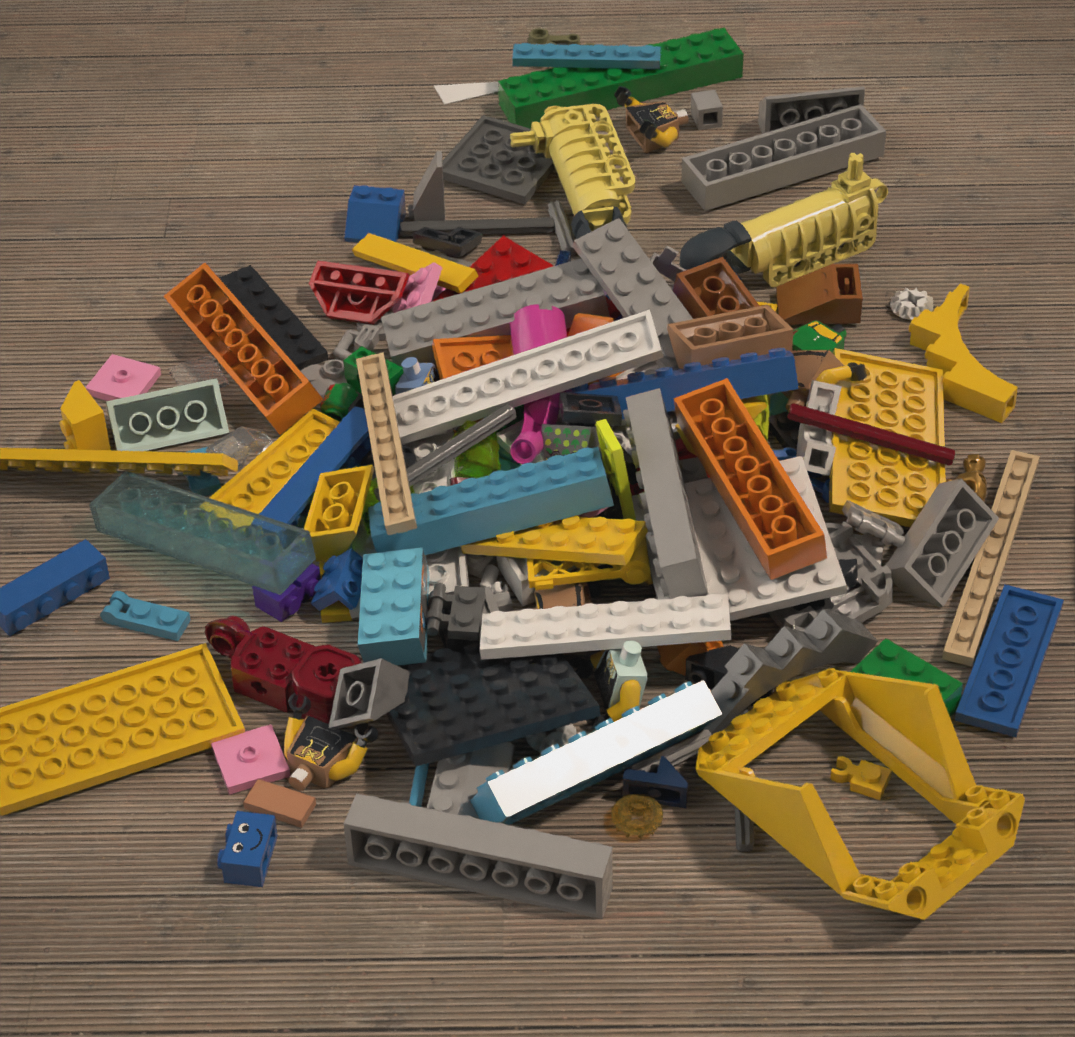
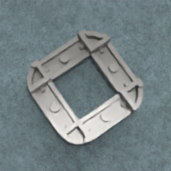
(872, 591)

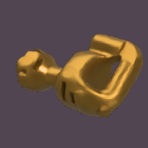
(973, 475)

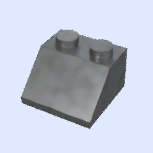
(367, 692)

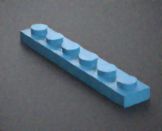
(586, 56)

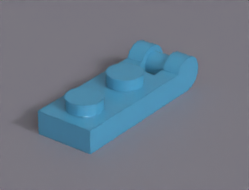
(145, 617)

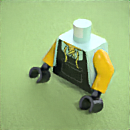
(619, 679)

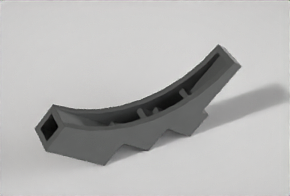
(791, 652)

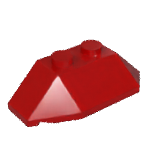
(356, 291)

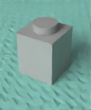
(706, 109)

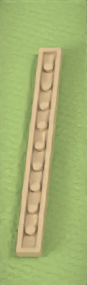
(386, 445)
(991, 560)

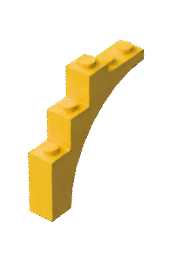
(964, 378)

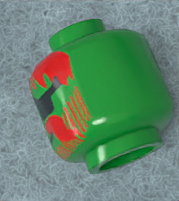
(337, 400)

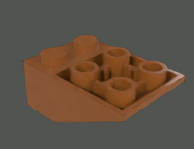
(823, 295)

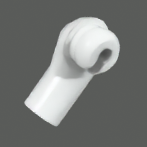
(489, 579)

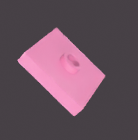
(122, 378)
(250, 758)

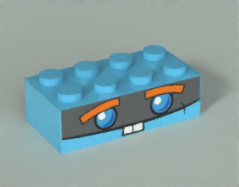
(394, 607)

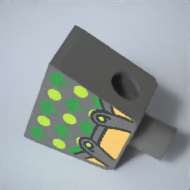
(567, 439)

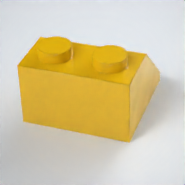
(83, 421)

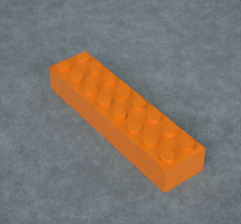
(243, 348)
(750, 479)

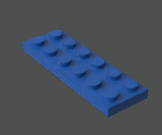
(1009, 661)

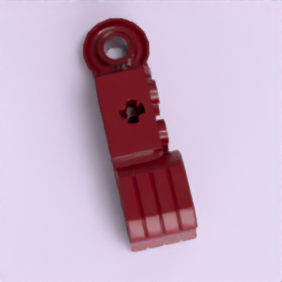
(275, 666)

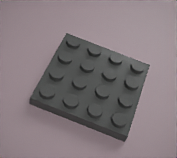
(490, 164)

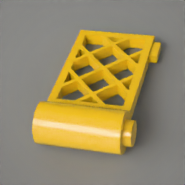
(634, 572)

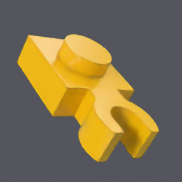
(864, 779)

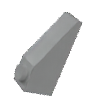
(429, 194)

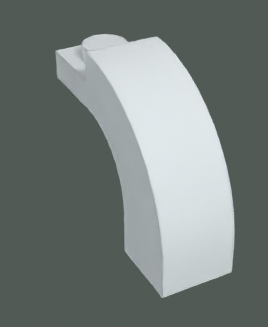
(815, 443)

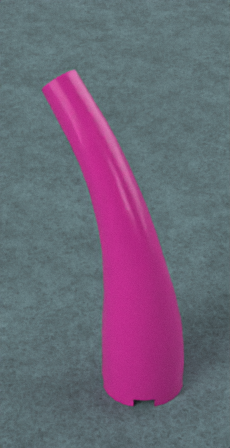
(531, 330)

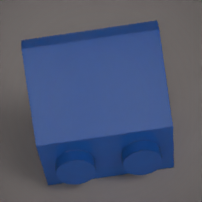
(374, 212)

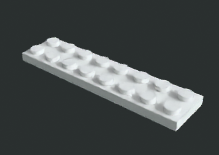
(605, 626)

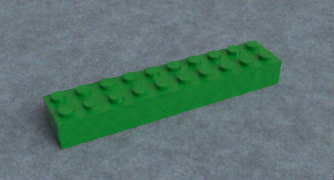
(684, 66)

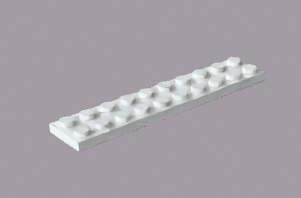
(527, 376)

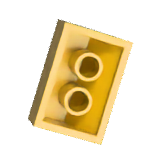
(337, 510)

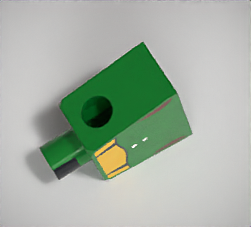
(819, 337)

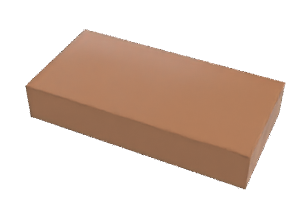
(282, 802)

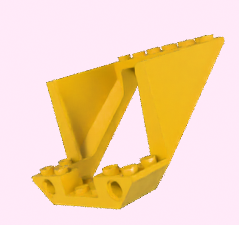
(906, 731)

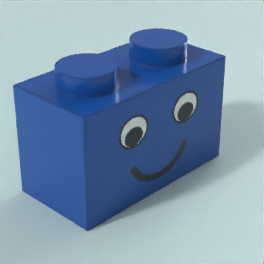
(248, 849)

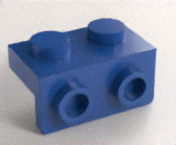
(340, 581)

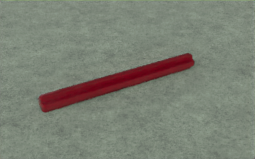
(871, 434)

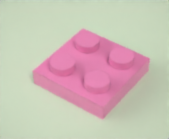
(419, 288)

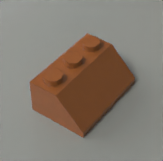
(712, 290)

